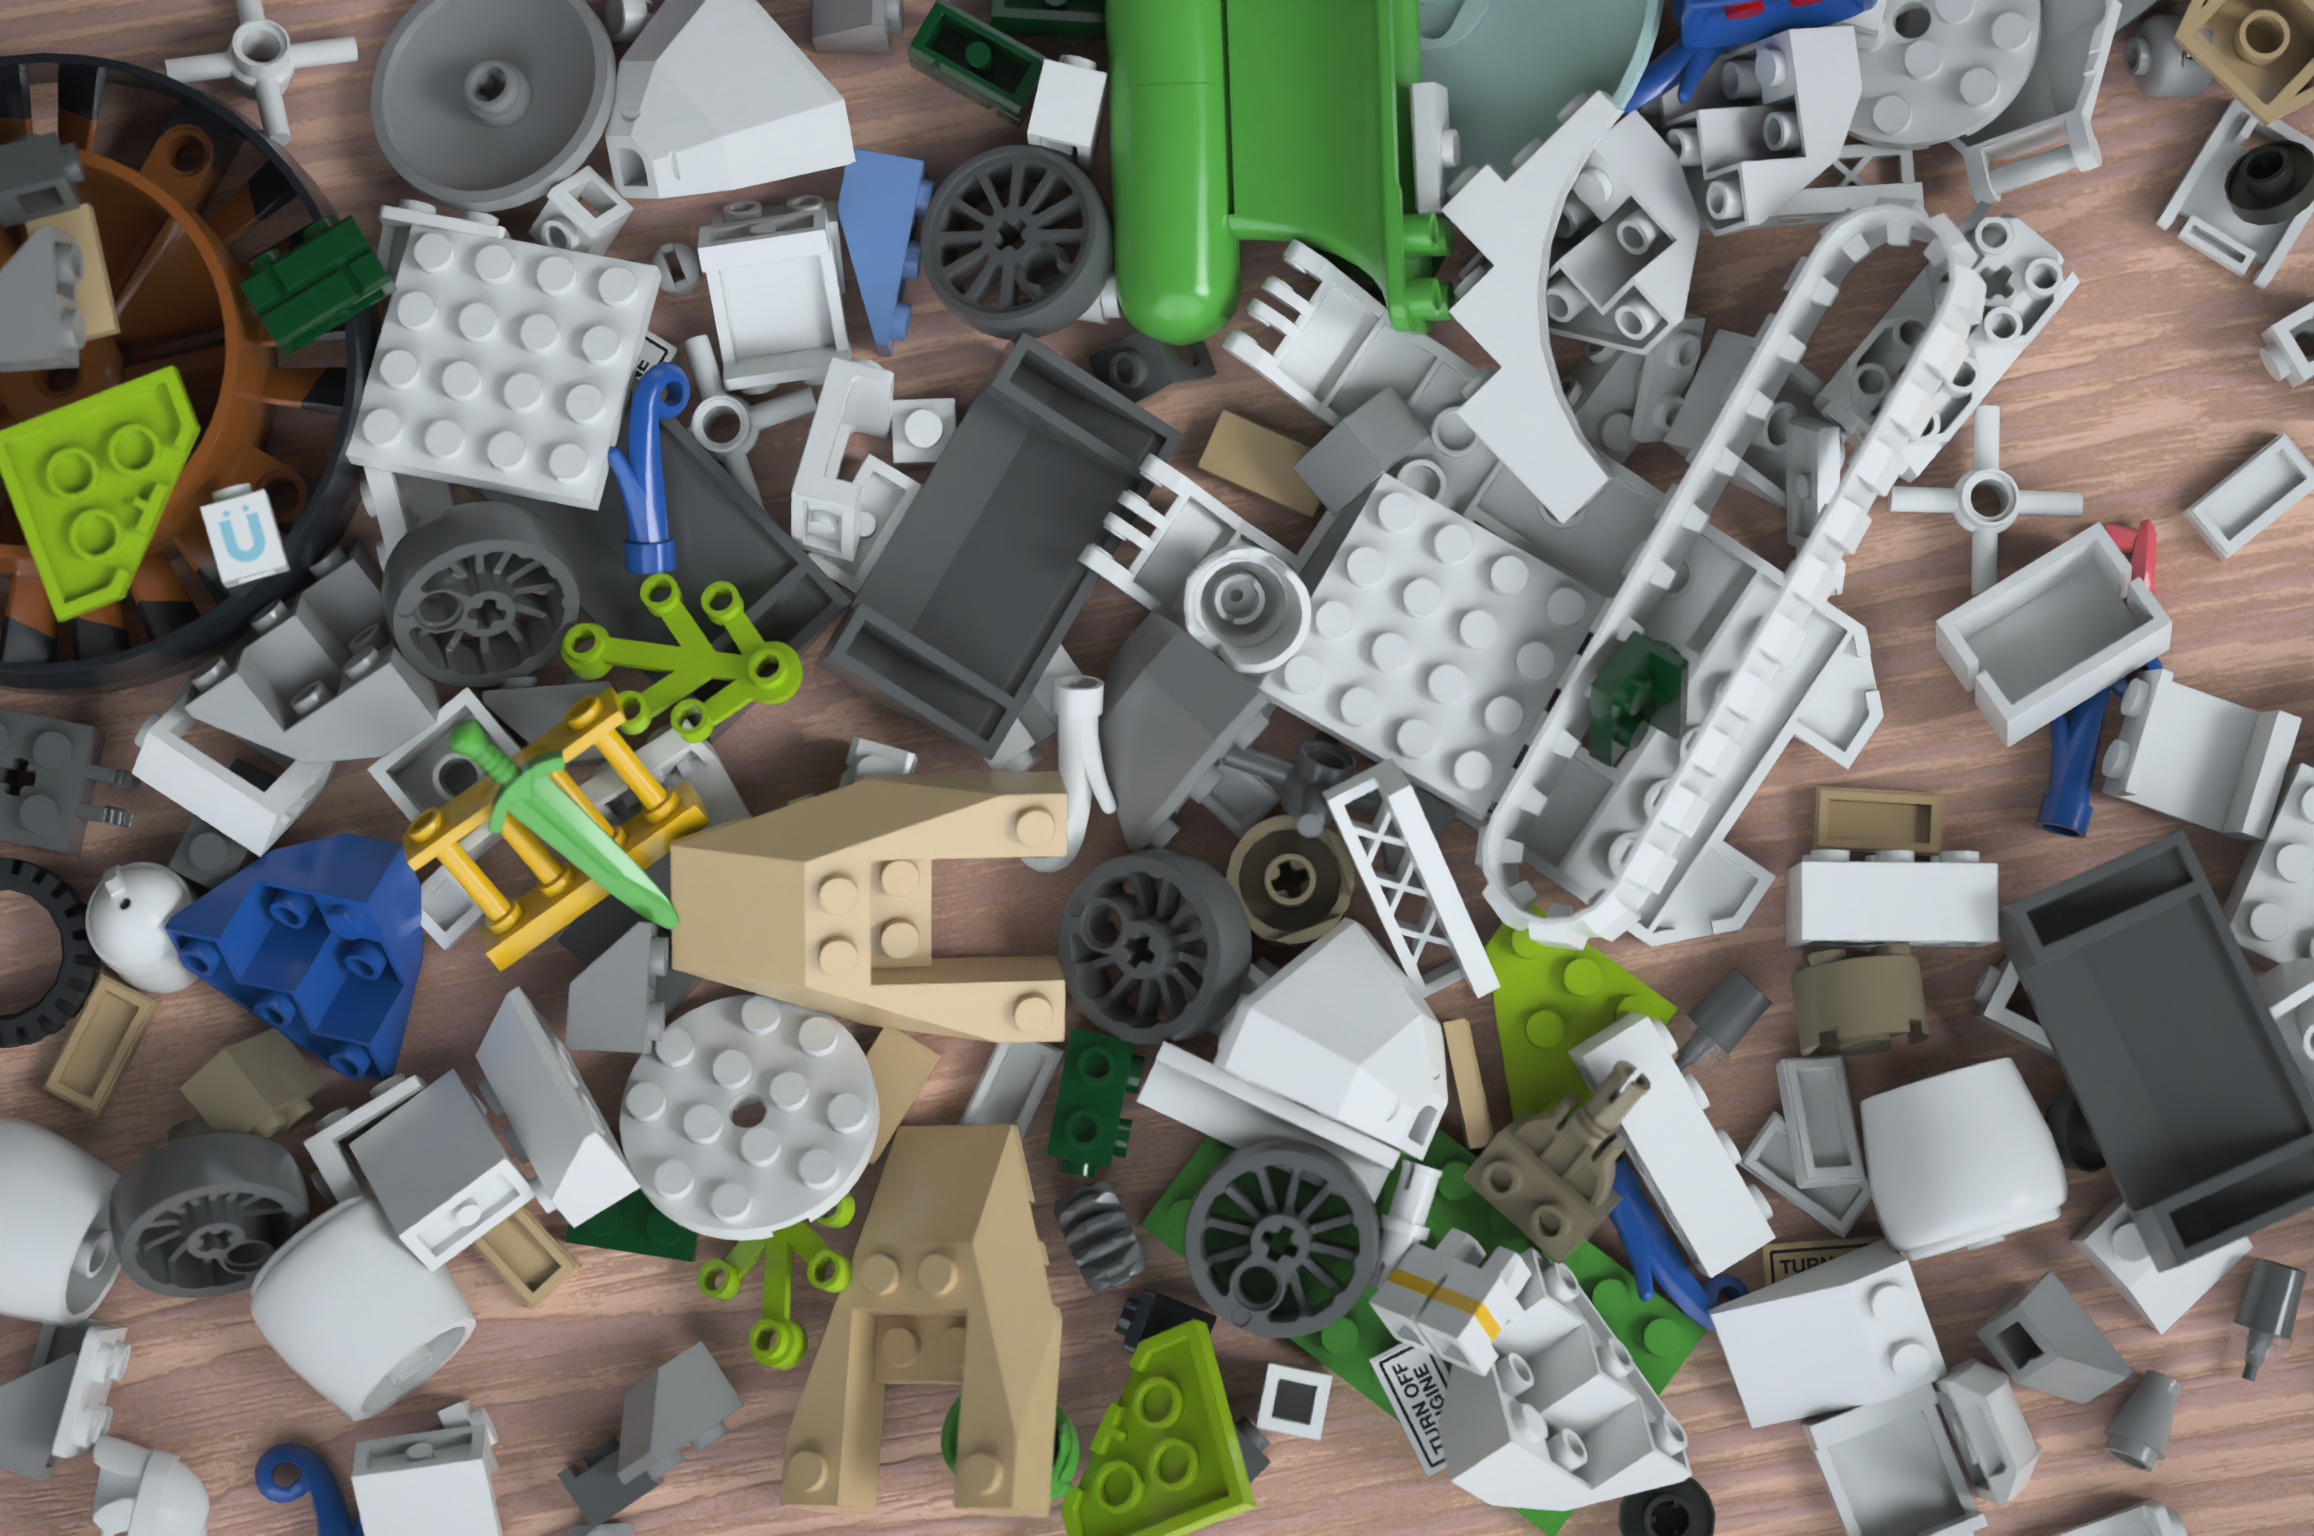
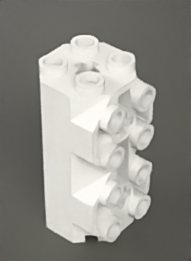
(2020, 299)

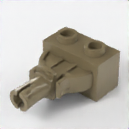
(250, 1089)
(1552, 1170)

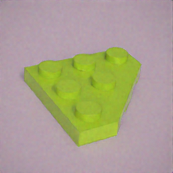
(96, 485)
(1552, 1004)
(1166, 1449)

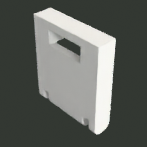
(2210, 219)

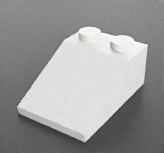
(1829, 1338)

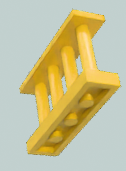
(562, 888)

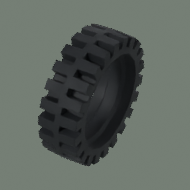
(78, 956)

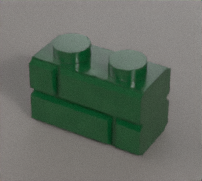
(977, 61)
(315, 283)

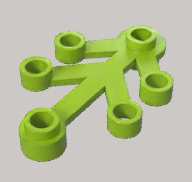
(691, 663)
(790, 1335)

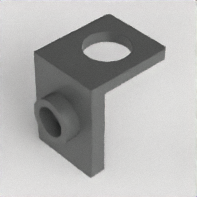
(1144, 366)

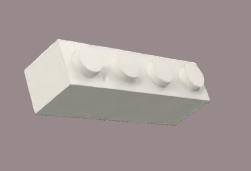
(1676, 1148)

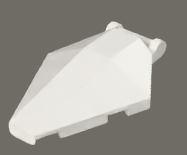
(2049, 107)

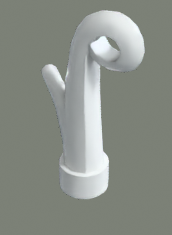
(1077, 704)

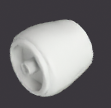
(1960, 1160)
(53, 1227)
(358, 1309)

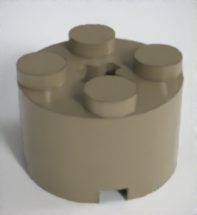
(1321, 898)
(1859, 1001)

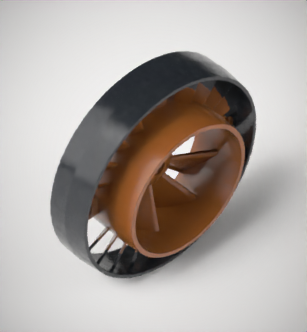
(174, 301)

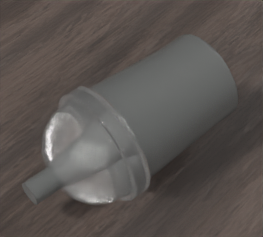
(1718, 1023)
(2266, 1315)

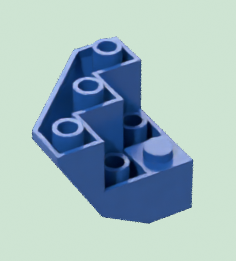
(316, 947)

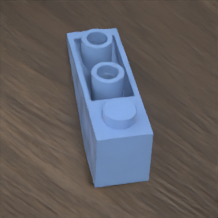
(879, 220)

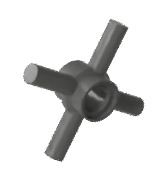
(1317, 768)

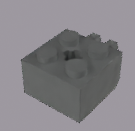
(66, 767)

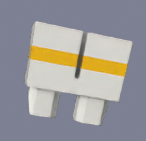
(1451, 1305)

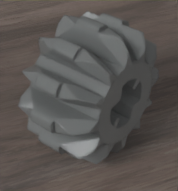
(1099, 1235)

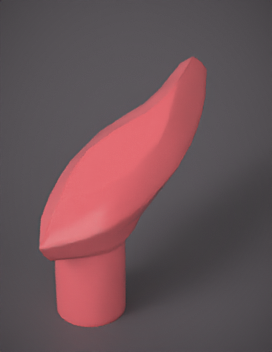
(2141, 545)

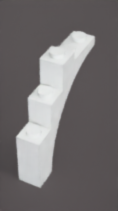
(1513, 223)

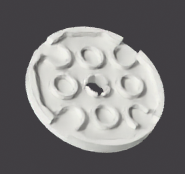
(1948, 77)
(759, 1177)

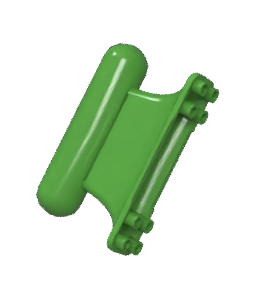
(1269, 131)

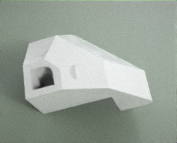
(720, 105)
(1762, 123)
(1622, 244)
(1345, 1040)
(1560, 1409)

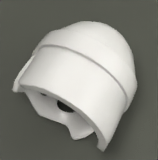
(1258, 626)
(135, 937)
(146, 1492)

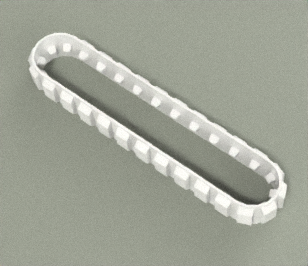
(1684, 516)

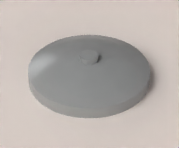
(492, 98)

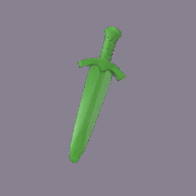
(560, 822)

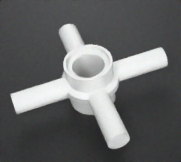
(262, 80)
(752, 418)
(1985, 474)

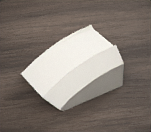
(1987, 1429)

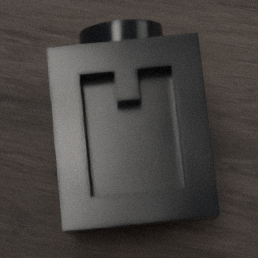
(1155, 1315)

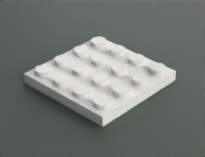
(504, 366)
(1433, 645)

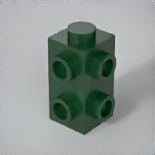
(1090, 1102)

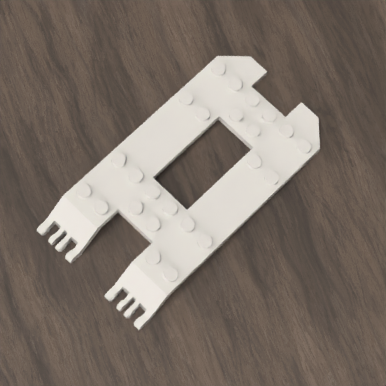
(1827, 697)

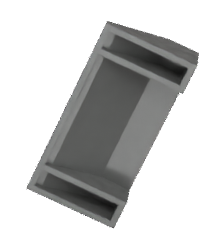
(717, 538)
(990, 547)
(2167, 1048)

